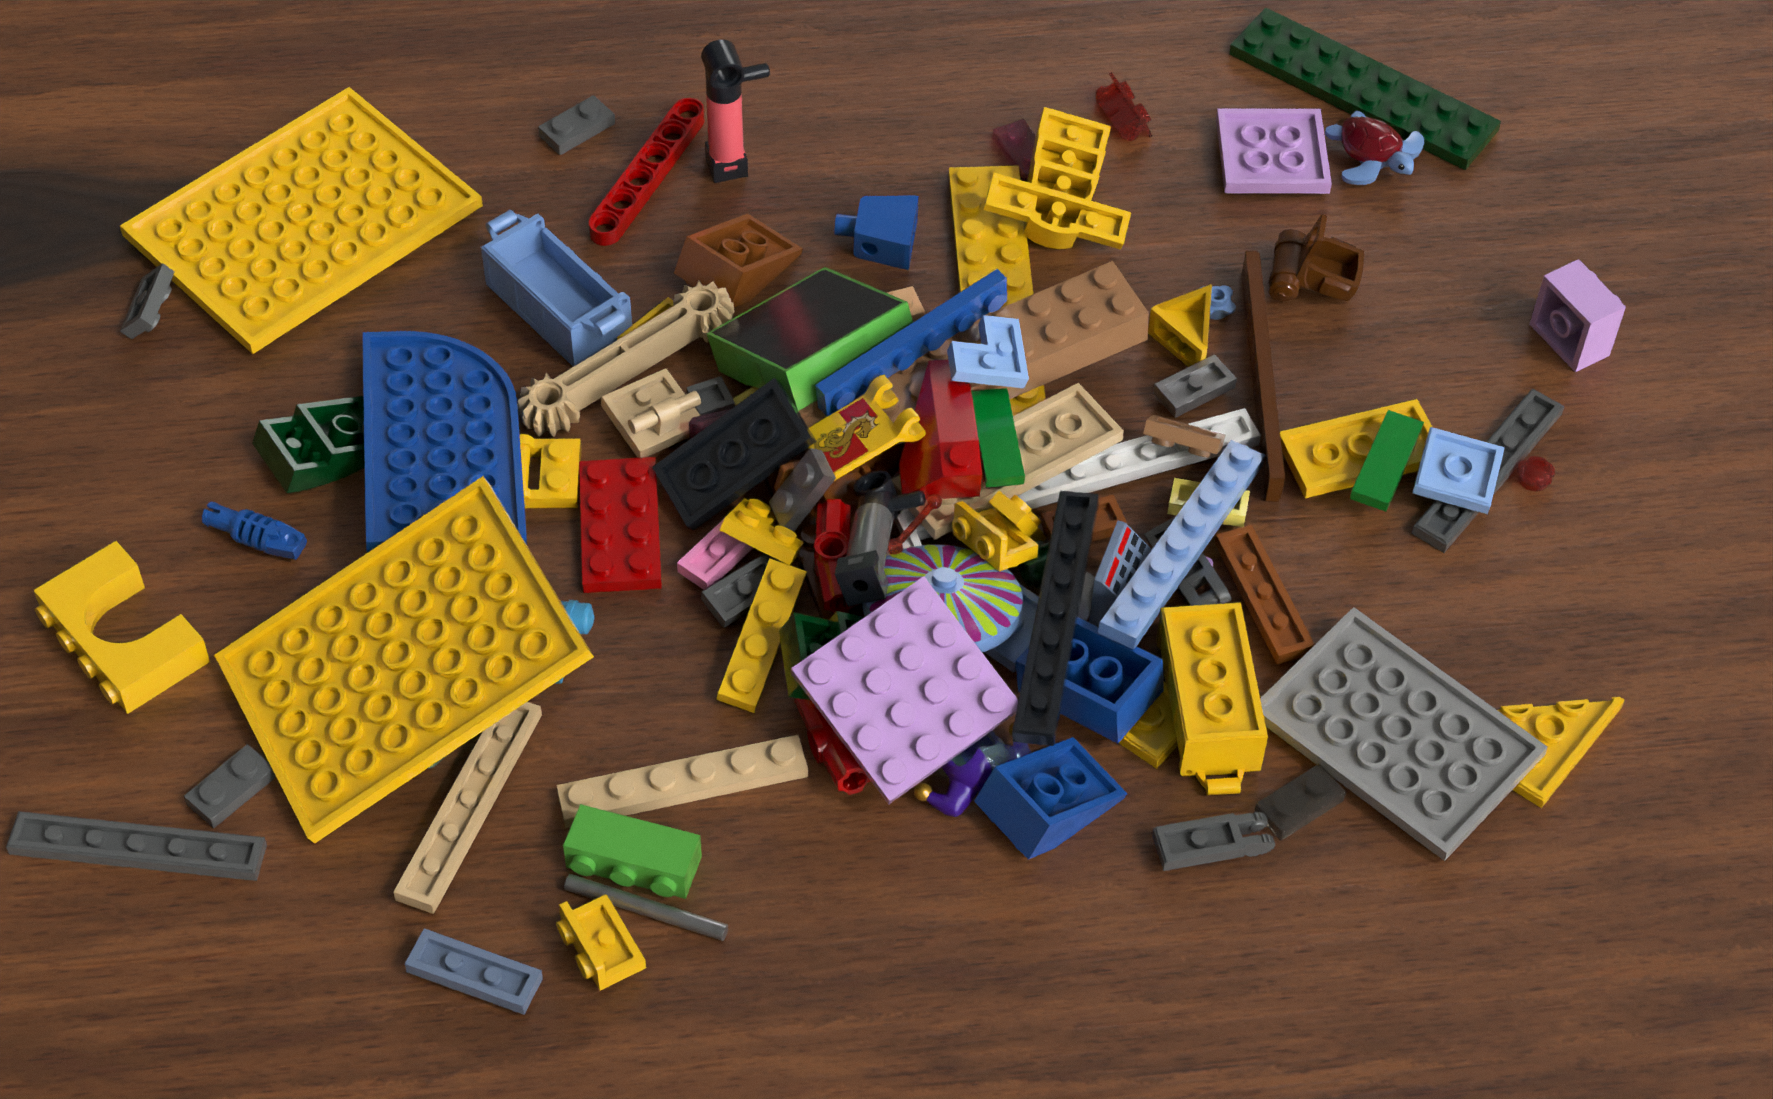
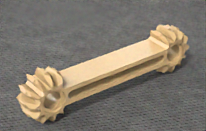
(557, 401)

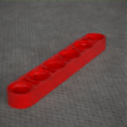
(642, 168)

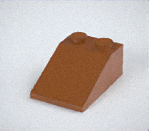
(736, 256)

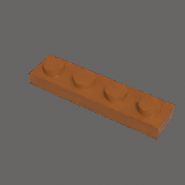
(1264, 594)

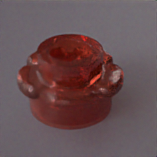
(1535, 473)

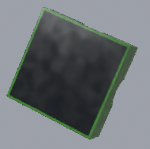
(807, 333)

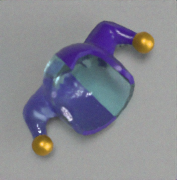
(970, 772)

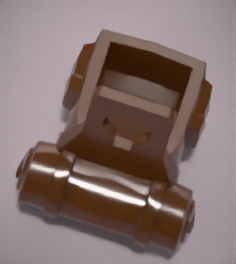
(1315, 264)

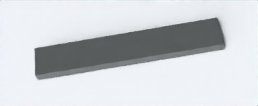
(1518, 435)
(137, 846)

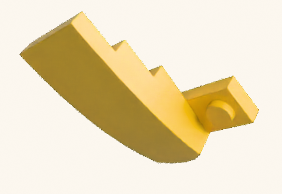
(1061, 186)

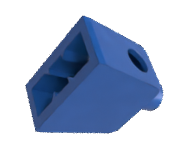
(882, 229)

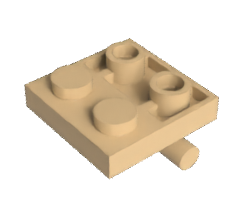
(651, 412)

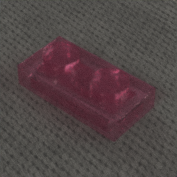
(1017, 144)

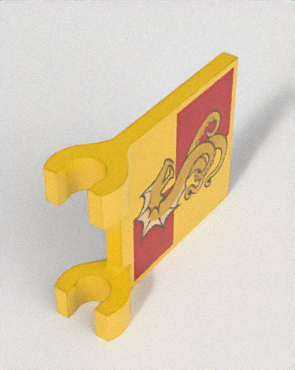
(864, 429)

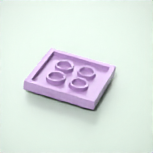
(1273, 151)

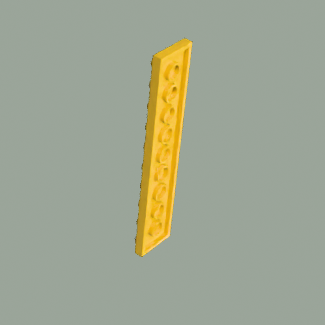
(990, 243)

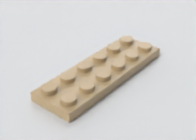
(1050, 441)

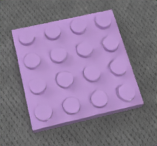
(906, 689)

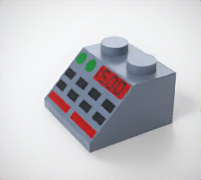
(1120, 562)

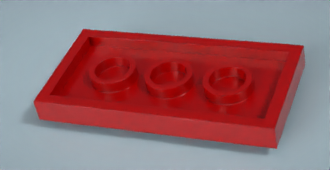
(619, 525)

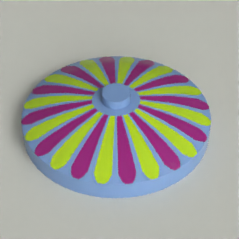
(973, 590)

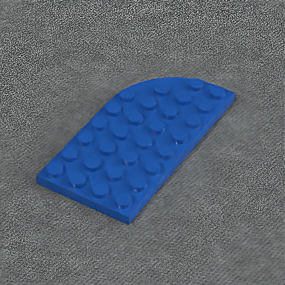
(434, 426)

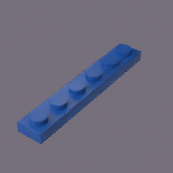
(912, 342)

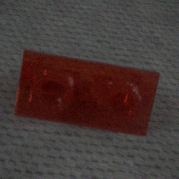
(1118, 98)

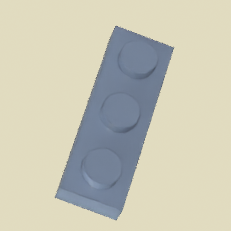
(474, 971)

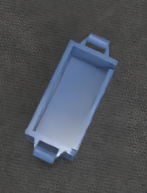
(552, 288)

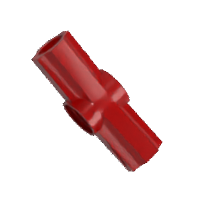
(831, 543)
(831, 751)

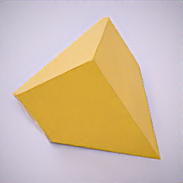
(1183, 325)

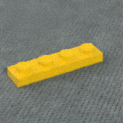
(760, 636)

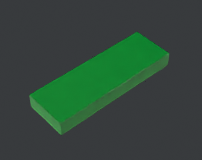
(997, 438)
(1386, 460)

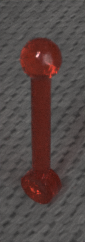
(896, 544)

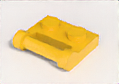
(557, 472)

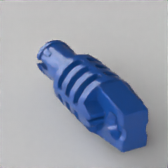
(256, 530)

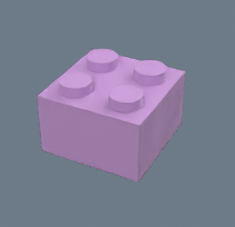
(1577, 315)

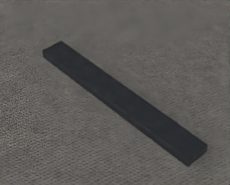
(1055, 619)

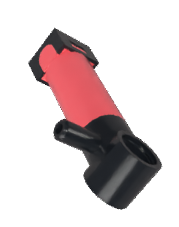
(724, 109)

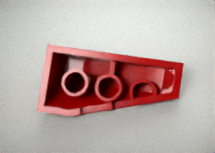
(949, 454)

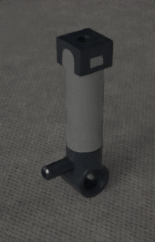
(878, 504)

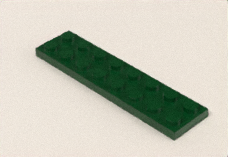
(1364, 85)

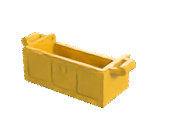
(1212, 693)

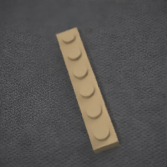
(687, 779)
(465, 809)

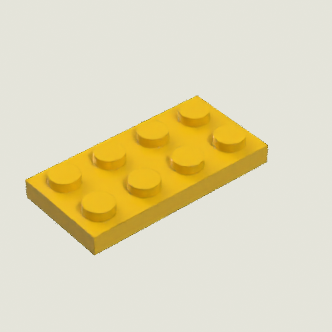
(1333, 451)

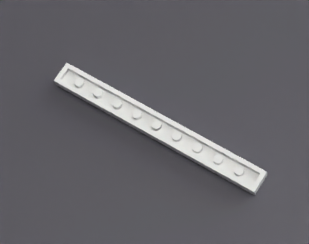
(1125, 463)

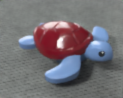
(1375, 147)

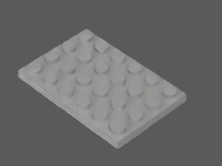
(1400, 733)

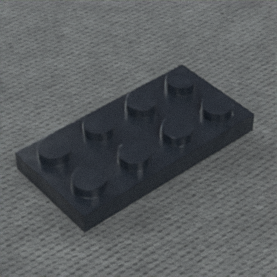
(734, 454)

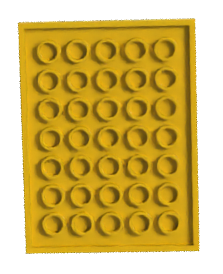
(301, 218)
(401, 658)

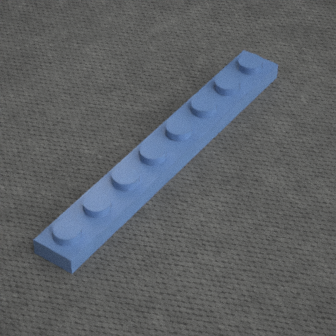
(1181, 545)

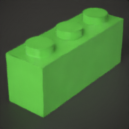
(632, 852)

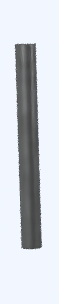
(647, 907)

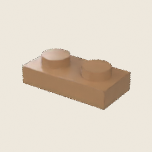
(1199, 440)

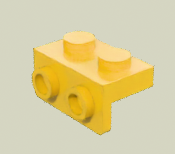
(992, 537)
(601, 940)

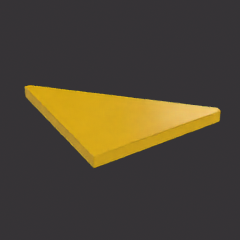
(1567, 732)

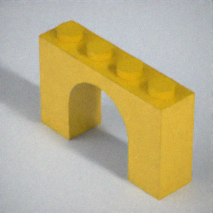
(129, 670)

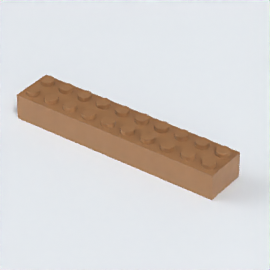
(1059, 330)

